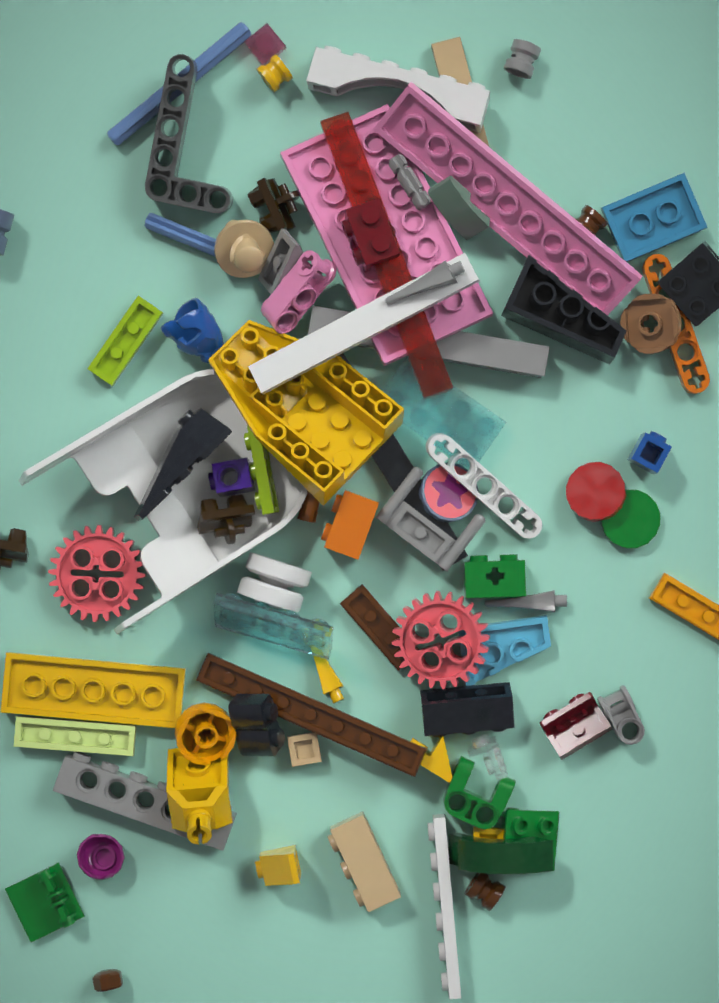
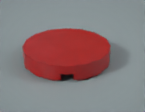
(595, 491)

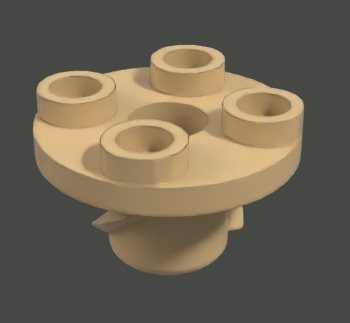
(243, 248)

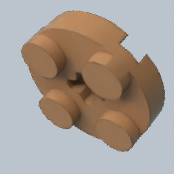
(662, 310)

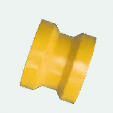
(274, 73)

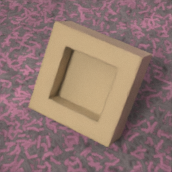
(304, 749)

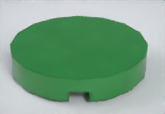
(635, 522)

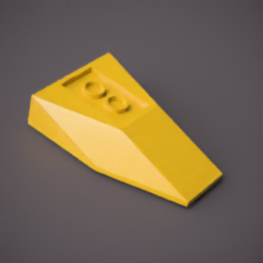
(314, 424)

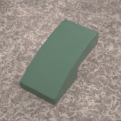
(455, 205)

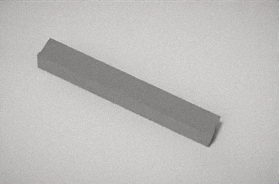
(467, 348)

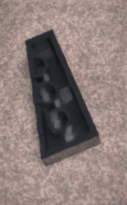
(561, 313)

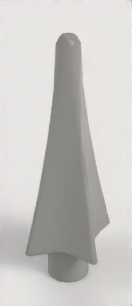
(440, 276)
(542, 601)

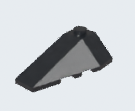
(190, 444)

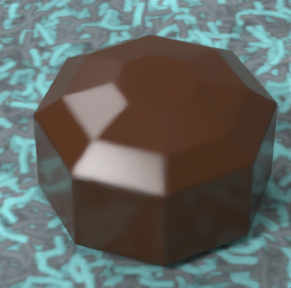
(107, 980)

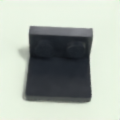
(695, 284)

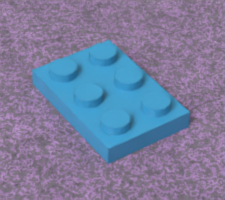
(654, 217)

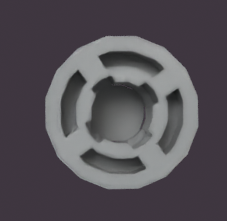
(523, 56)

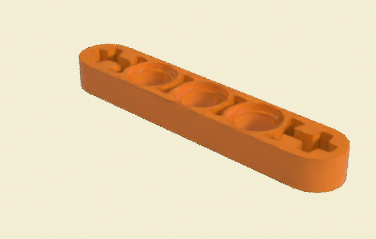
(686, 336)

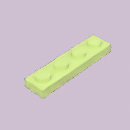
(75, 735)

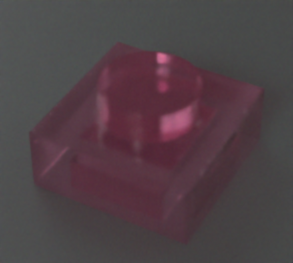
(265, 44)

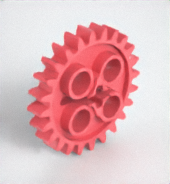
(96, 600)
(431, 614)

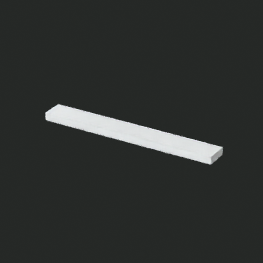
(352, 330)

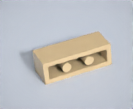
(364, 862)

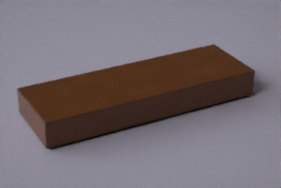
(374, 622)

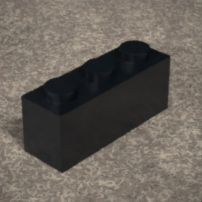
(467, 709)

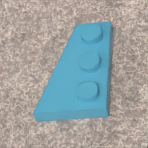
(509, 643)

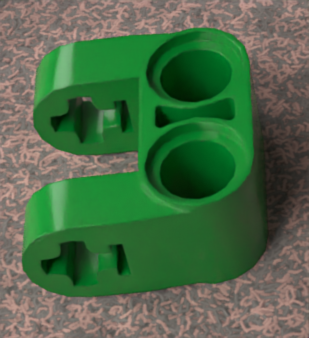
(473, 801)

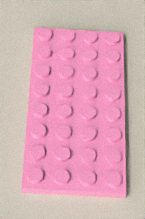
(421, 234)

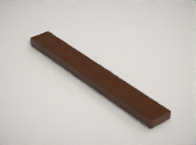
(315, 715)

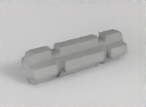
(409, 182)

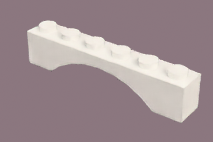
(340, 73)

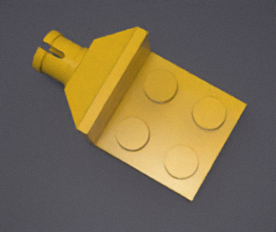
(198, 795)

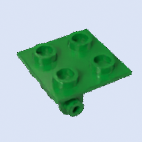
(532, 823)
(44, 902)

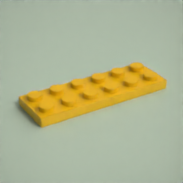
(92, 690)

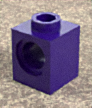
(242, 485)

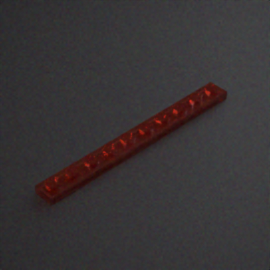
(361, 188)

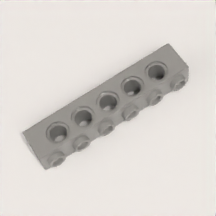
(71, 784)

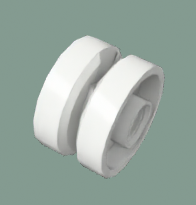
(274, 581)

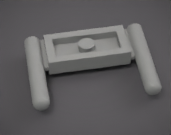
(422, 532)

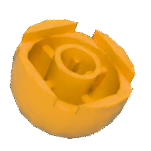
(204, 733)

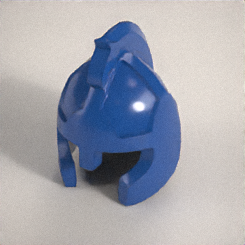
(195, 330)

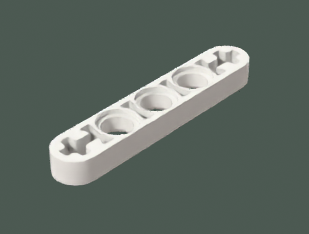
(470, 481)

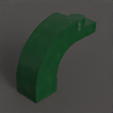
(500, 855)

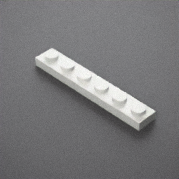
(445, 918)

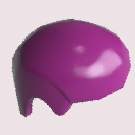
(100, 856)

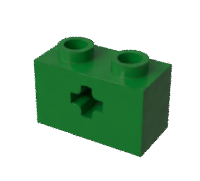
(510, 585)

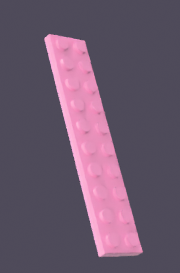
(512, 202)

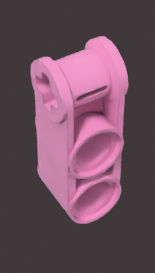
(298, 291)

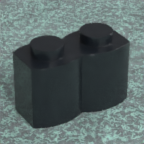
(256, 724)

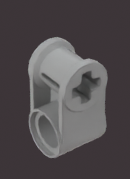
(621, 714)

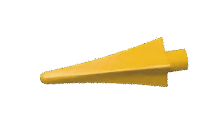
(329, 681)

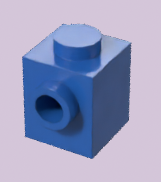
(650, 452)

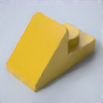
(437, 760)

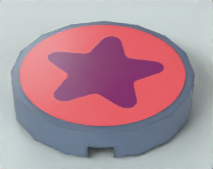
(444, 496)

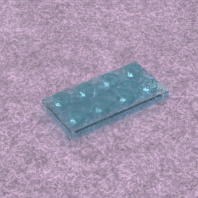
(447, 413)
(273, 626)

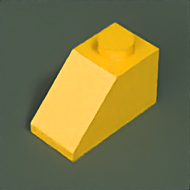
(279, 866)

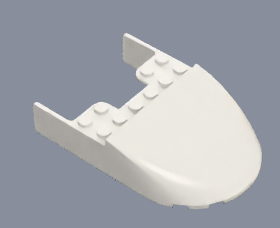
(128, 454)

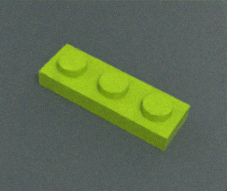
(125, 340)
(262, 472)

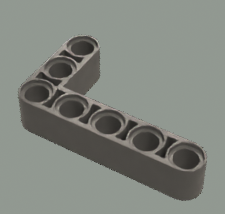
(175, 145)

